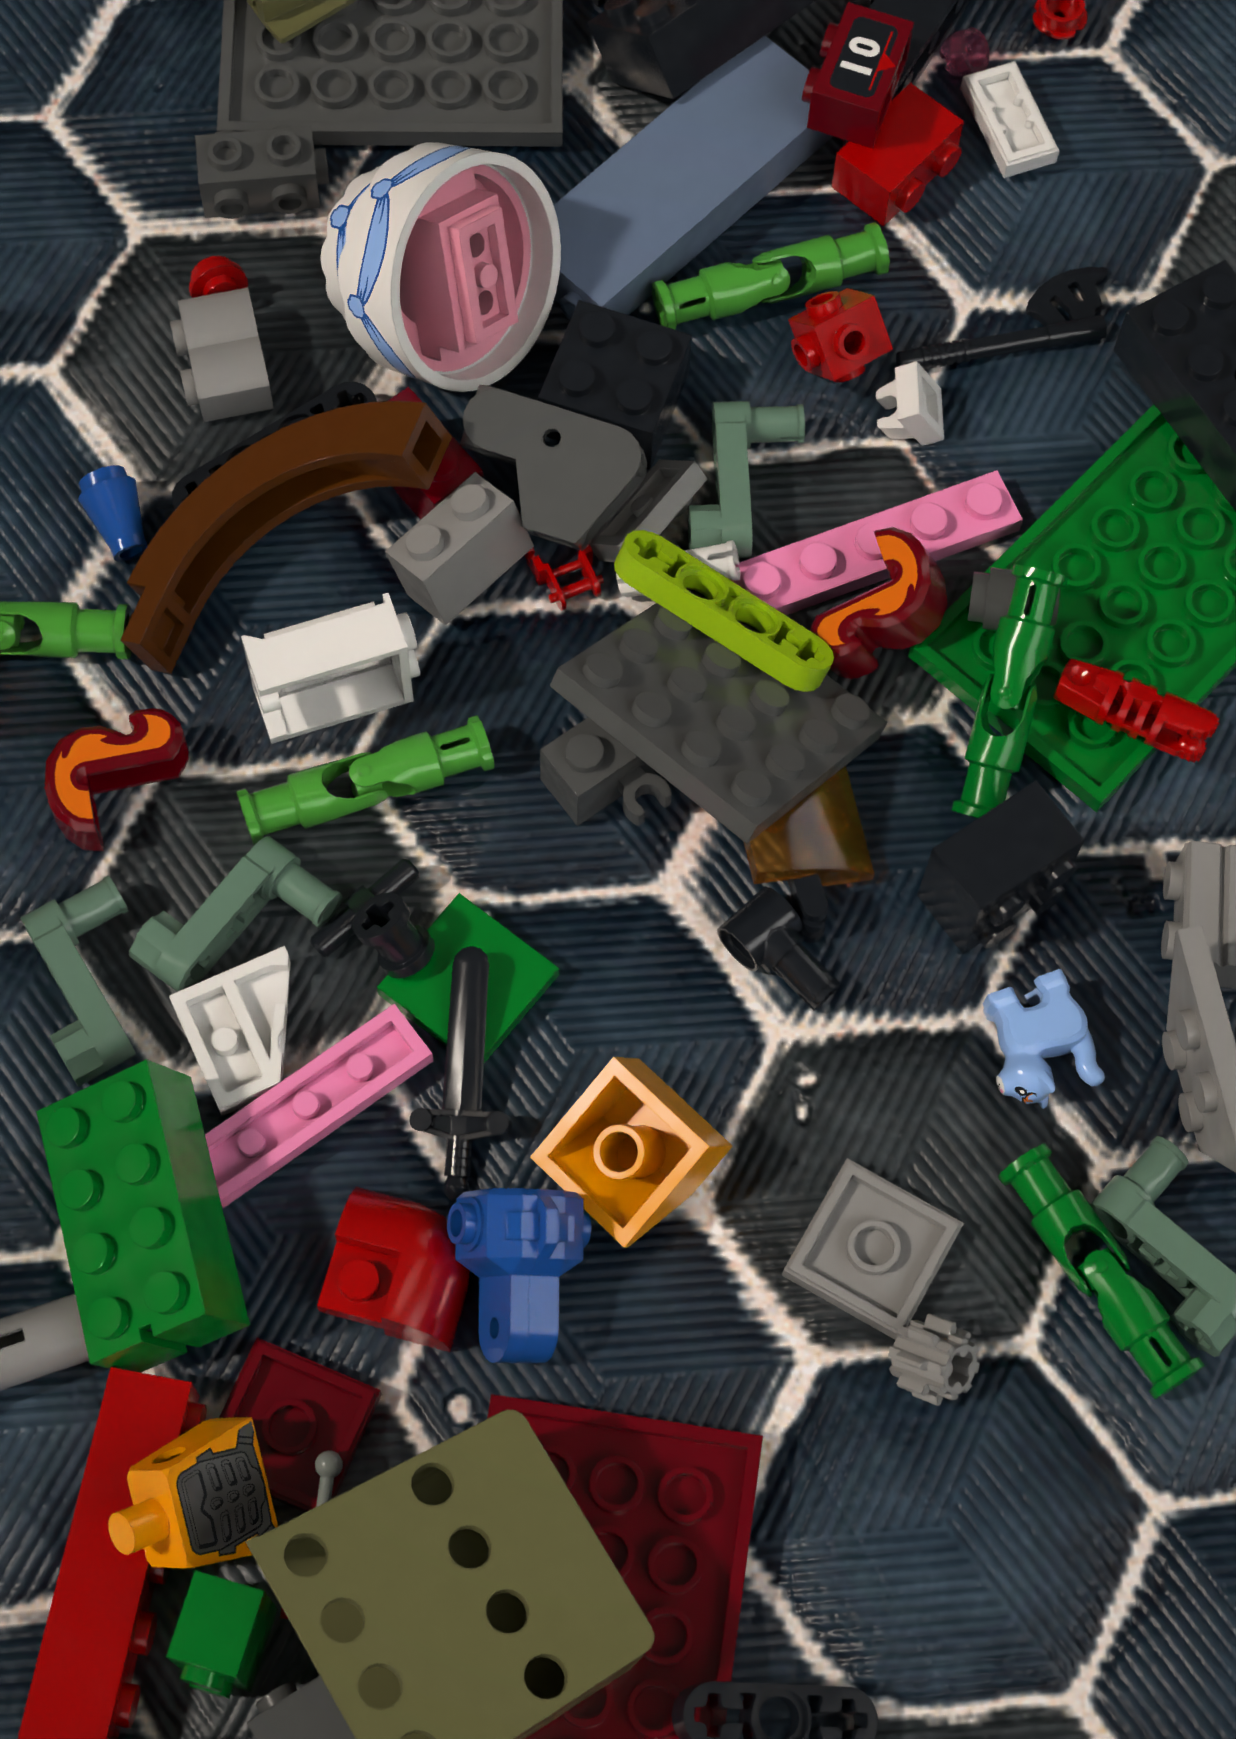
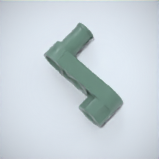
(733, 430)
(187, 952)
(96, 1038)
(1129, 1213)

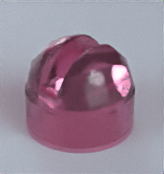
(976, 54)

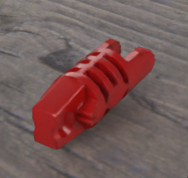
(1137, 709)

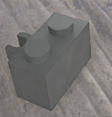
(593, 769)

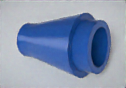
(114, 509)

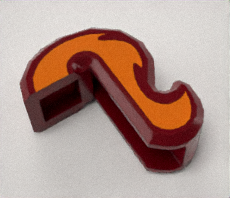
(889, 615)
(105, 761)

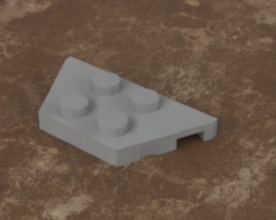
(1202, 1048)

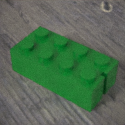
(141, 1218)

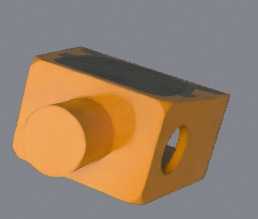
(197, 1498)

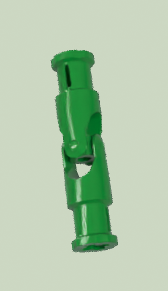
(1019, 654)
(1127, 1307)

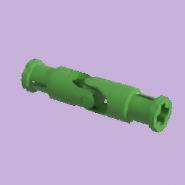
(737, 287)
(63, 629)
(394, 771)

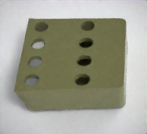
(456, 1592)

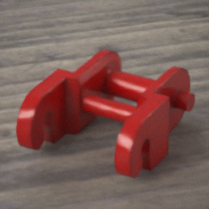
(545, 574)

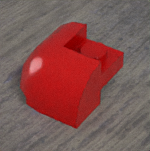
(395, 1270)

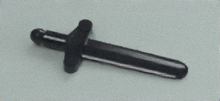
(461, 1112)

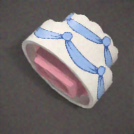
(444, 263)

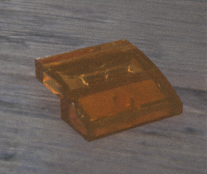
(815, 838)

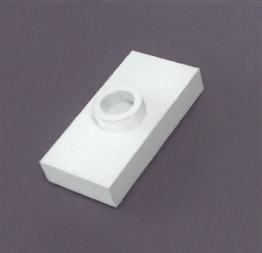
(1009, 119)

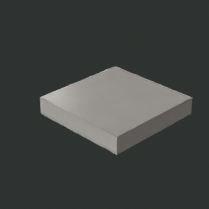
(872, 1249)

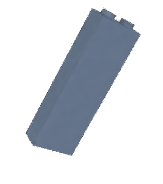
(684, 180)

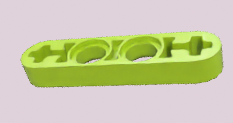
(780, 649)

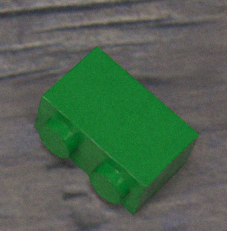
(221, 1634)

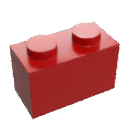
(910, 150)

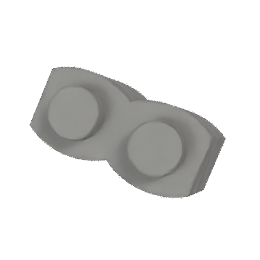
(224, 355)

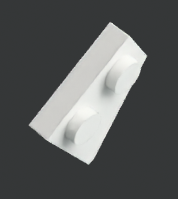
(239, 1028)

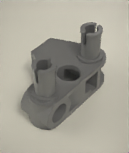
(564, 488)

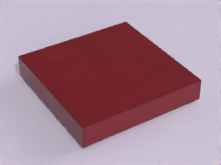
(297, 1416)

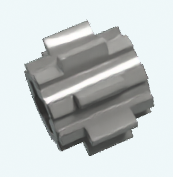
(933, 1359)

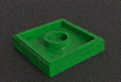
(515, 975)

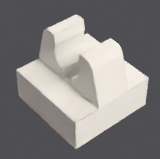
(917, 404)

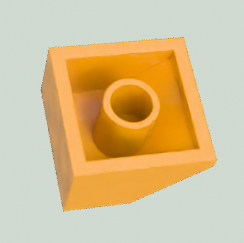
(630, 1149)

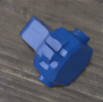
(518, 1249)

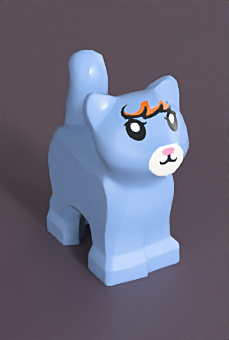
(1046, 1030)

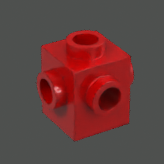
(839, 334)

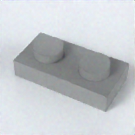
(657, 501)

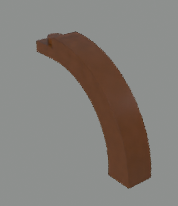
(259, 490)

